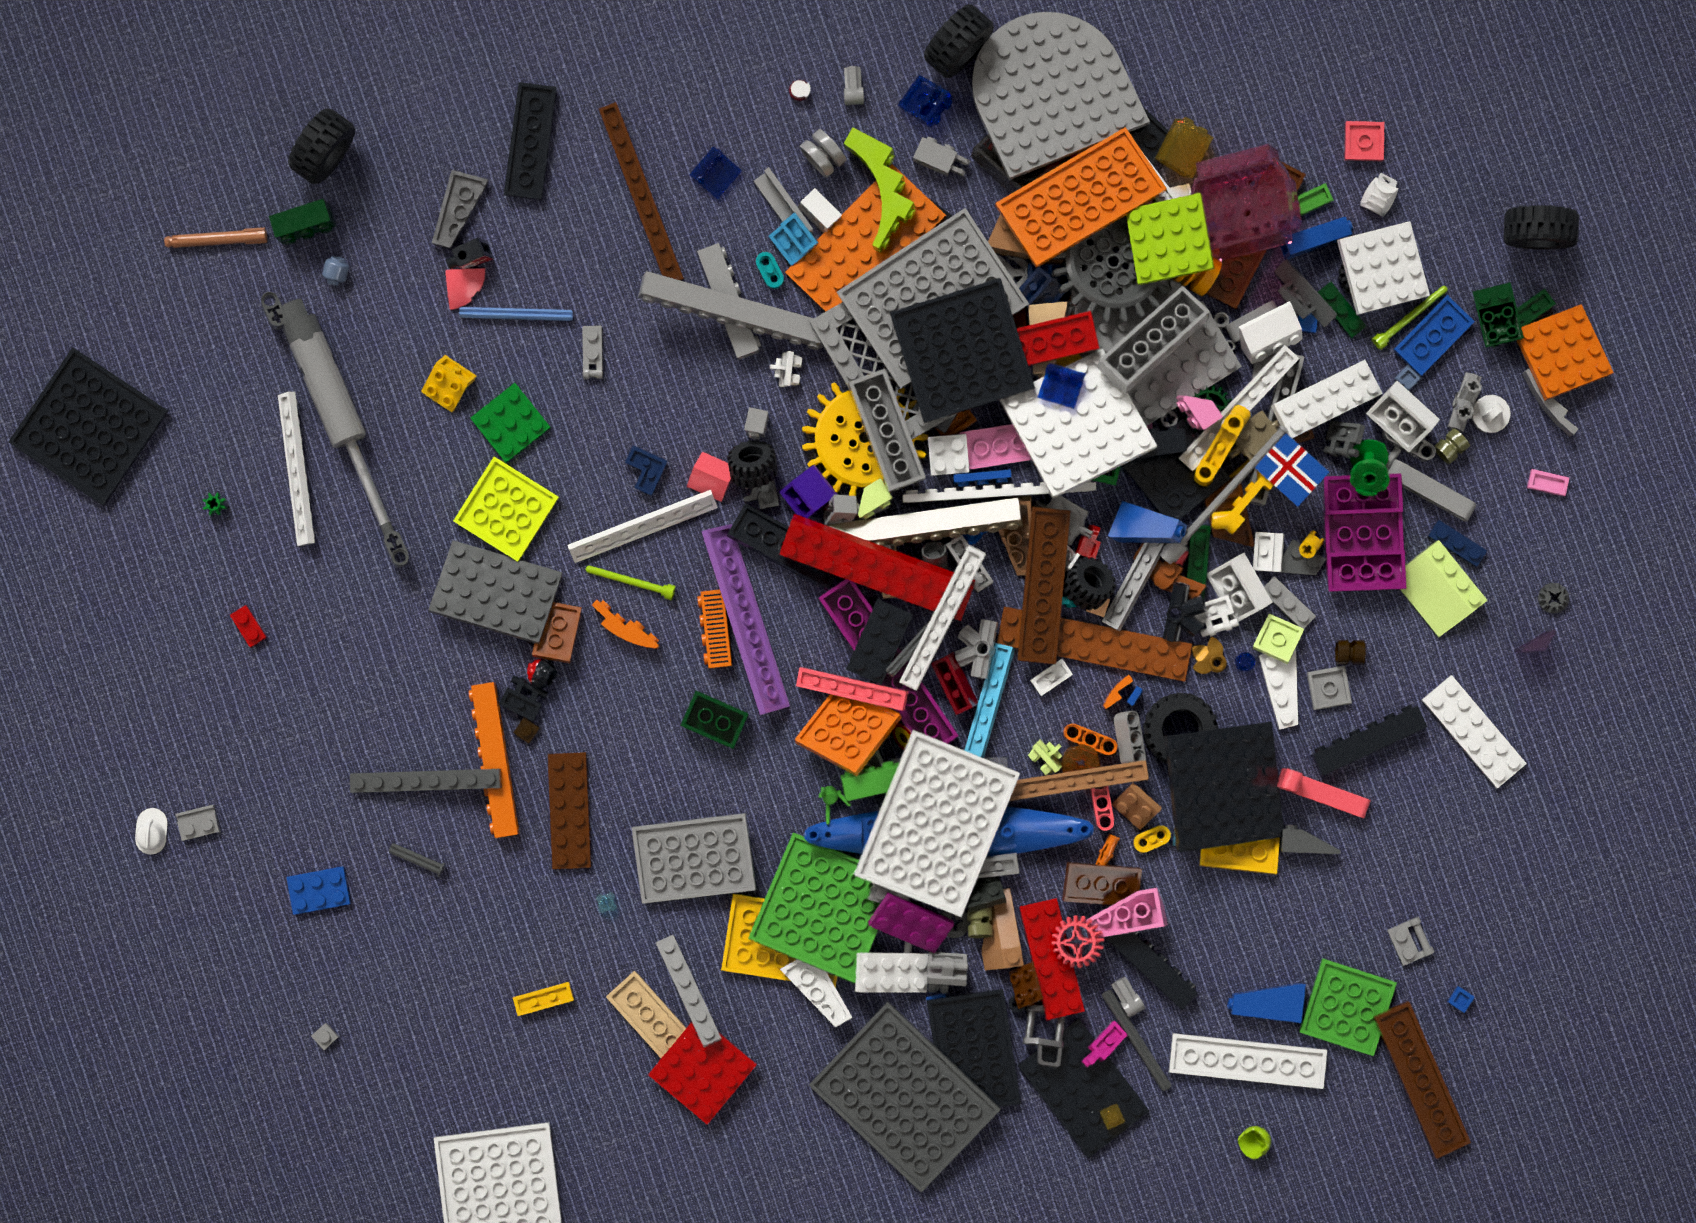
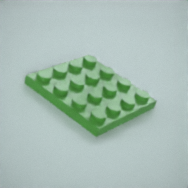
(1344, 1006)

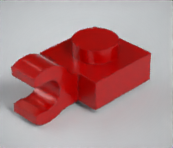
(1089, 547)

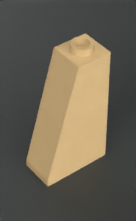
(1041, 313)

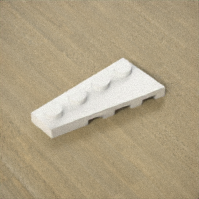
(1282, 688)
(819, 990)

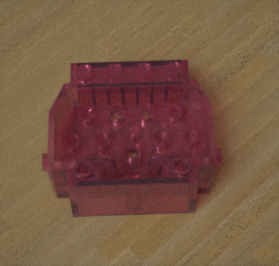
(1271, 201)

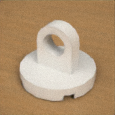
(1491, 414)

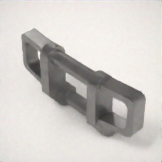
(1039, 1042)

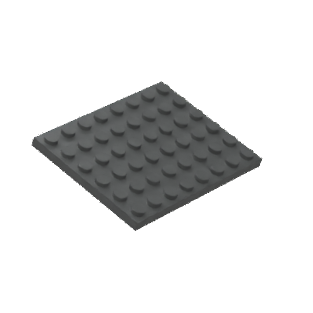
(904, 1096)

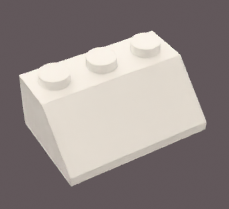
(1270, 333)
(1403, 416)
(1242, 585)

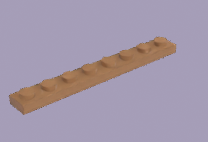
(1080, 780)

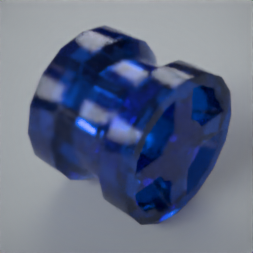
(1248, 661)

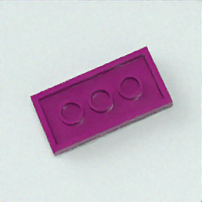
(911, 923)

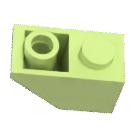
(873, 497)

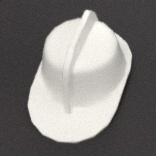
(151, 831)

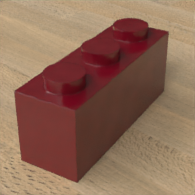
(954, 683)

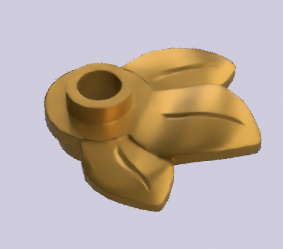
(1206, 655)

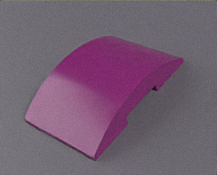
(1363, 536)

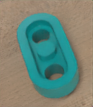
(770, 270)

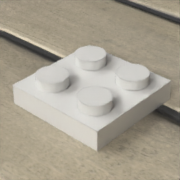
(948, 454)

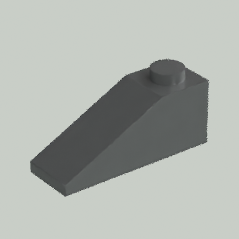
(1300, 841)

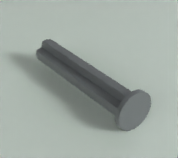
(417, 859)

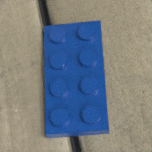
(1433, 335)

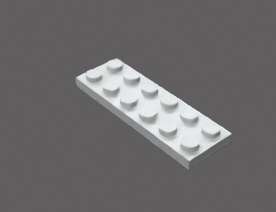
(1327, 399)
(1473, 731)

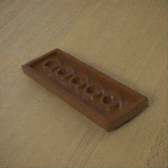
(569, 810)

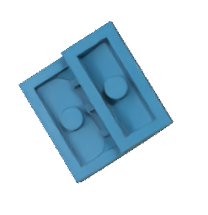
(793, 239)

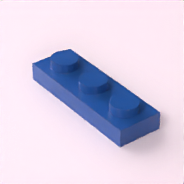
(982, 477)

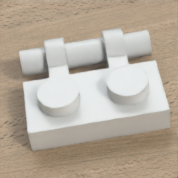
(1216, 609)

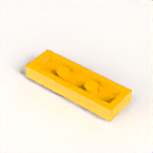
(543, 998)

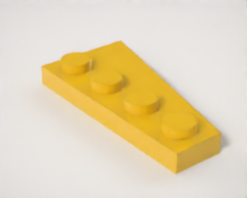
(1250, 856)

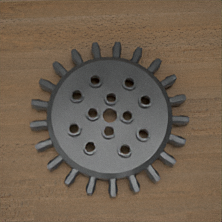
(1104, 294)

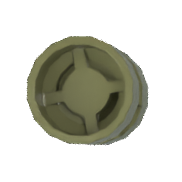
(1454, 444)
(980, 923)

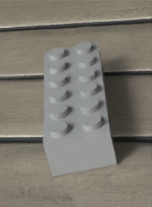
(1153, 339)
(886, 430)

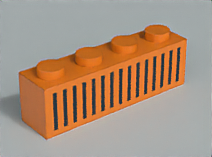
(716, 629)

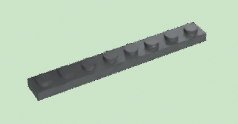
(425, 780)

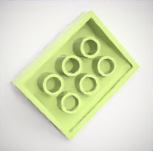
(1440, 589)

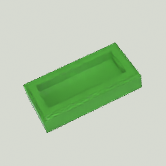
(1314, 199)

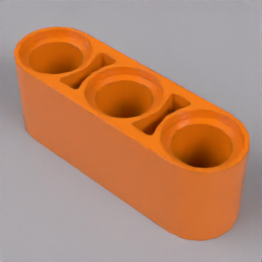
(1099, 739)

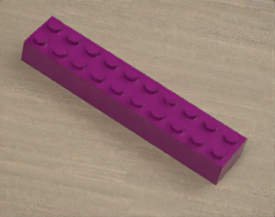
(850, 613)

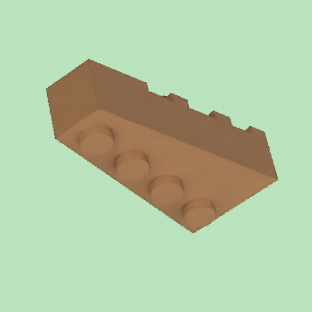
(1005, 243)

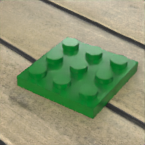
(510, 422)

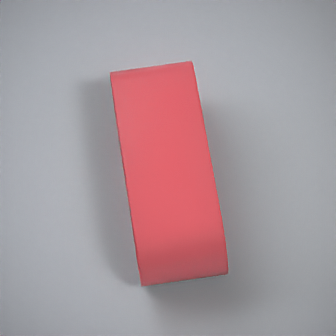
(1106, 811)

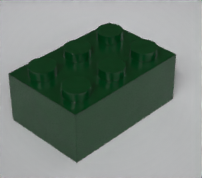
(302, 222)
(714, 719)

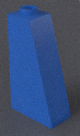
(1317, 237)
(1142, 525)
(1274, 1003)

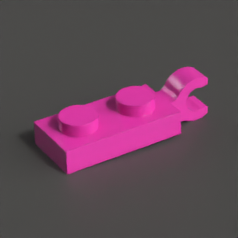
(1105, 1043)

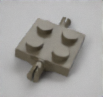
(1254, 435)

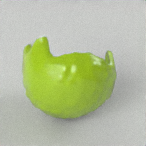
(1254, 1142)

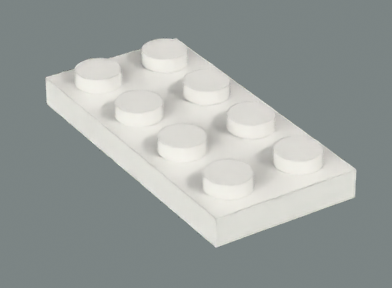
(891, 972)

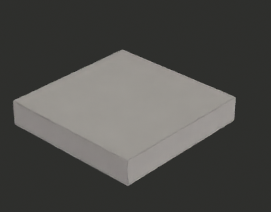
(1329, 687)

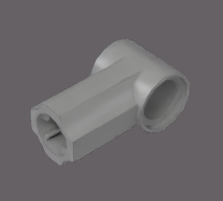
(853, 91)
(1129, 1000)

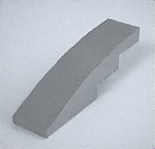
(1550, 406)

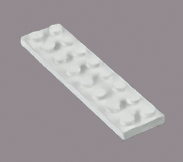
(1247, 1060)

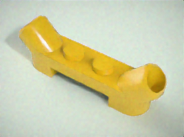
(1221, 445)
(1232, 519)

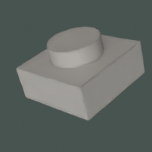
(325, 1036)

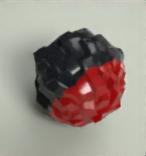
(541, 673)

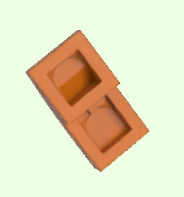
(1114, 696)

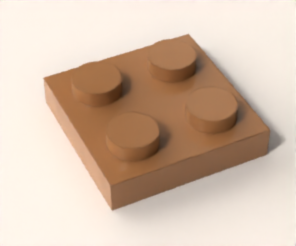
(1136, 806)

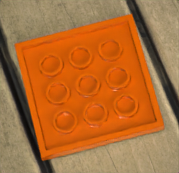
(1563, 352)
(847, 731)

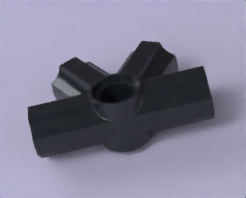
(1188, 608)

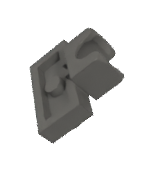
(766, 495)

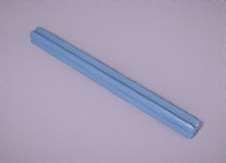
(516, 313)

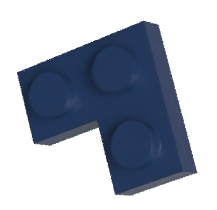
(651, 467)

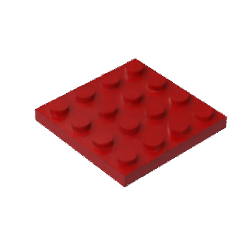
(702, 1075)

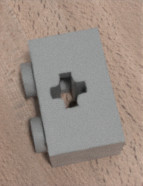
(756, 423)
(840, 509)

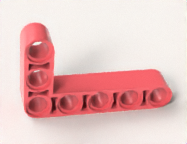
(1323, 793)

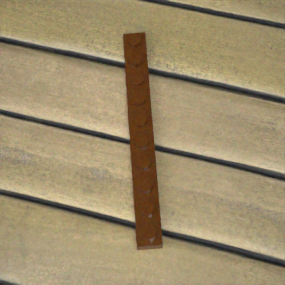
(640, 191)

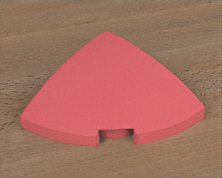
(463, 285)

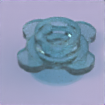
(601, 902)

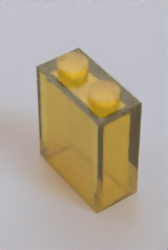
(1184, 147)

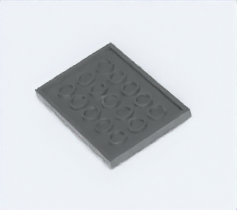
(495, 592)

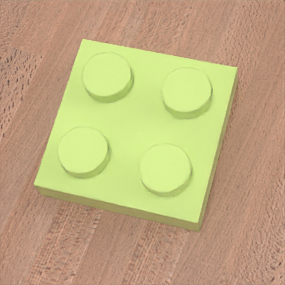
(1278, 638)

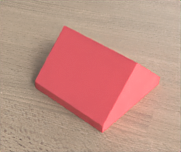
(710, 474)

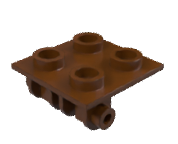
(1025, 985)

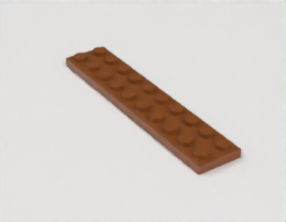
(1108, 646)

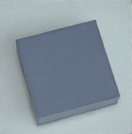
(1408, 377)

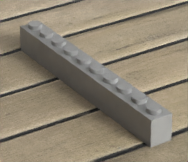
(728, 309)

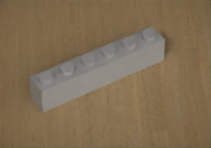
(720, 280)

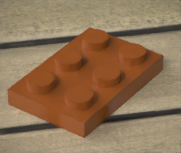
(559, 634)

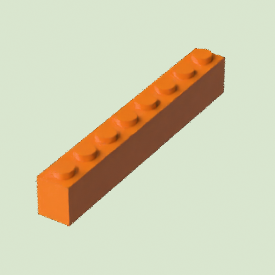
(494, 756)

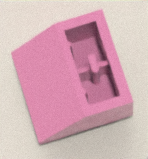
(1201, 412)

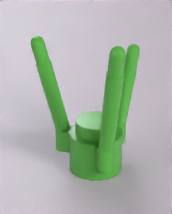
(830, 797)

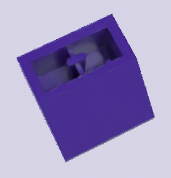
(808, 493)

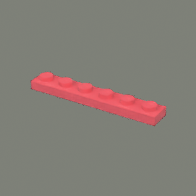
(852, 688)

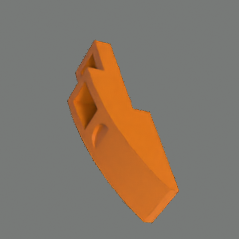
(630, 632)

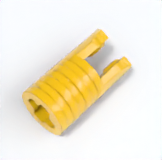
(1312, 541)

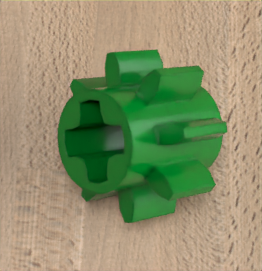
(216, 498)

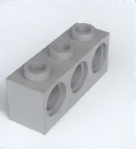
(957, 549)

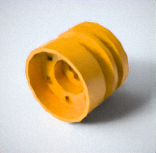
(1201, 281)

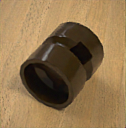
(1350, 652)

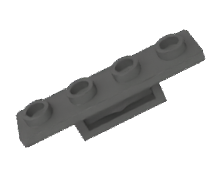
(1302, 295)

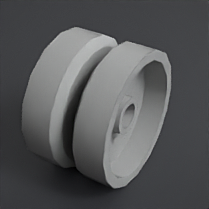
(823, 153)

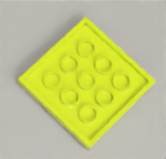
(506, 509)

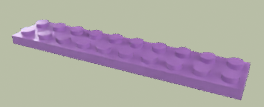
(745, 620)

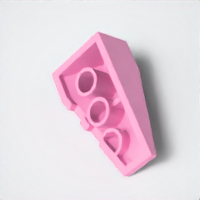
(1135, 913)

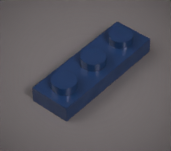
(1457, 543)

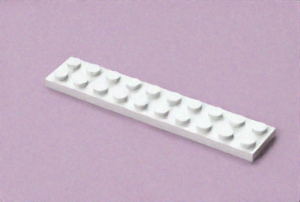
(987, 492)

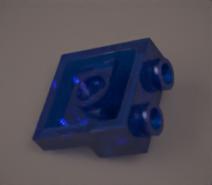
(926, 101)

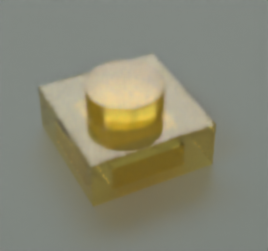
(1112, 1116)

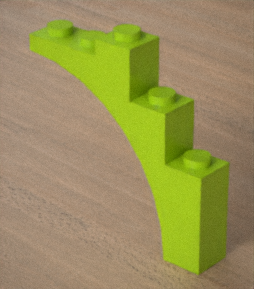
(894, 206)

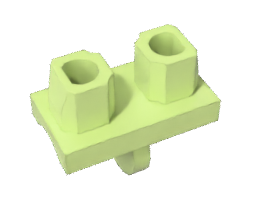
(1049, 754)

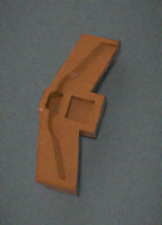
(1166, 574)

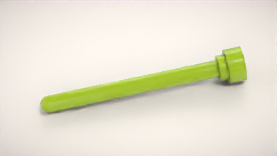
(1382, 339)
(666, 590)

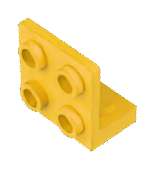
(447, 383)

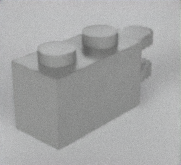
(938, 157)

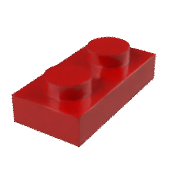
(248, 626)

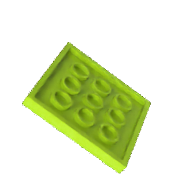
(1170, 239)

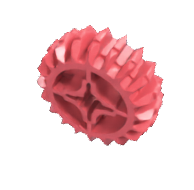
(1078, 950)

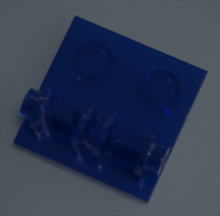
(715, 172)
(1061, 385)

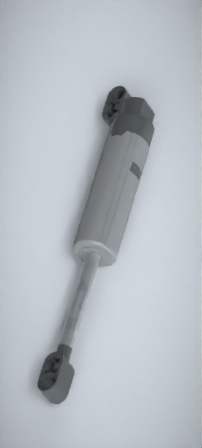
(330, 399)

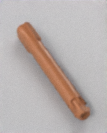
(246, 236)

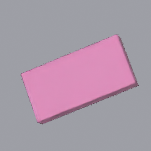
(1548, 482)

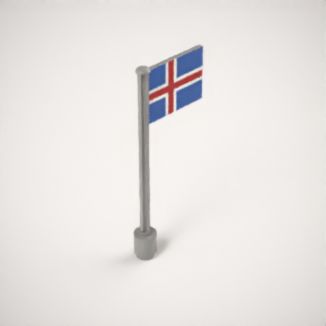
(1279, 461)

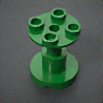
(1369, 469)

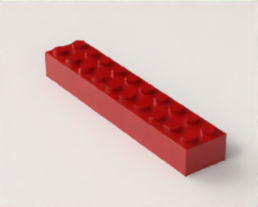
(868, 564)

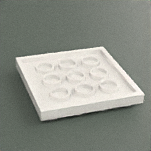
(1383, 267)

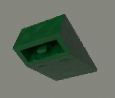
(1498, 314)

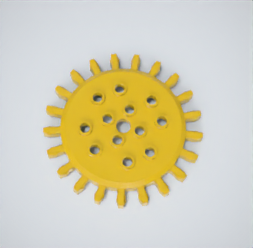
(834, 453)

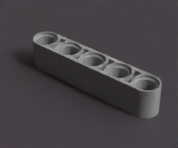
(1433, 491)

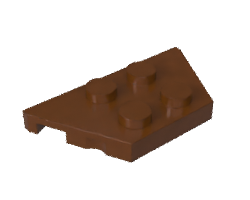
(1243, 534)

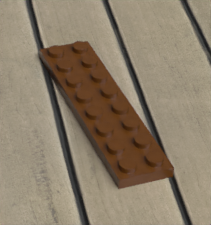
(1239, 271)
(1043, 585)
(1421, 1079)

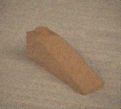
(1017, 540)
(1004, 947)

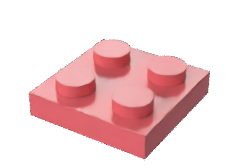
(1364, 141)

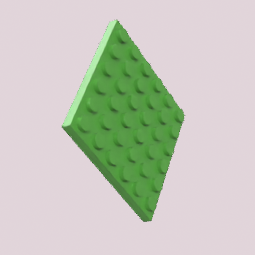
(817, 910)

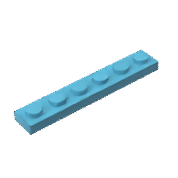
(989, 700)

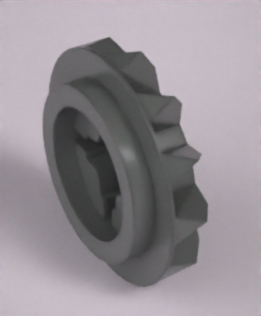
(1544, 597)
(961, 928)

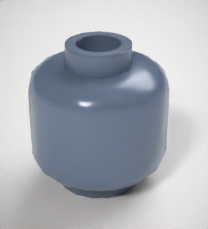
(335, 270)

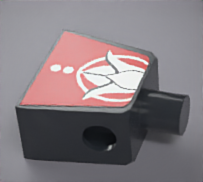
(476, 251)

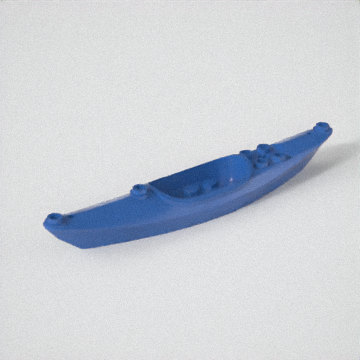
(1017, 833)

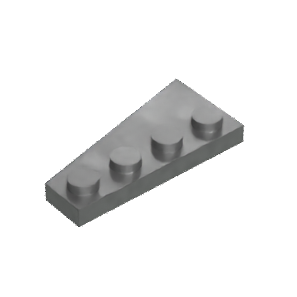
(458, 203)

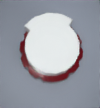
(799, 90)

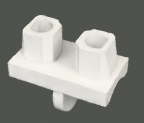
(784, 369)

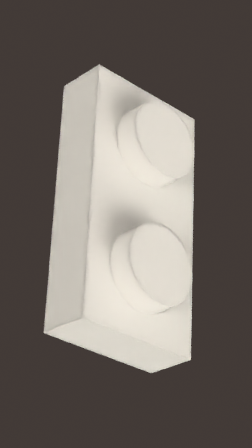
(1051, 677)

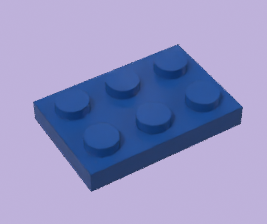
(318, 890)

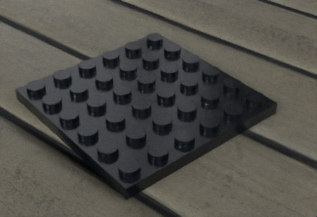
(962, 350)
(88, 426)
(1224, 786)

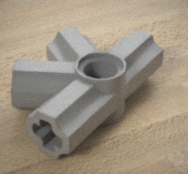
(1465, 401)
(975, 642)

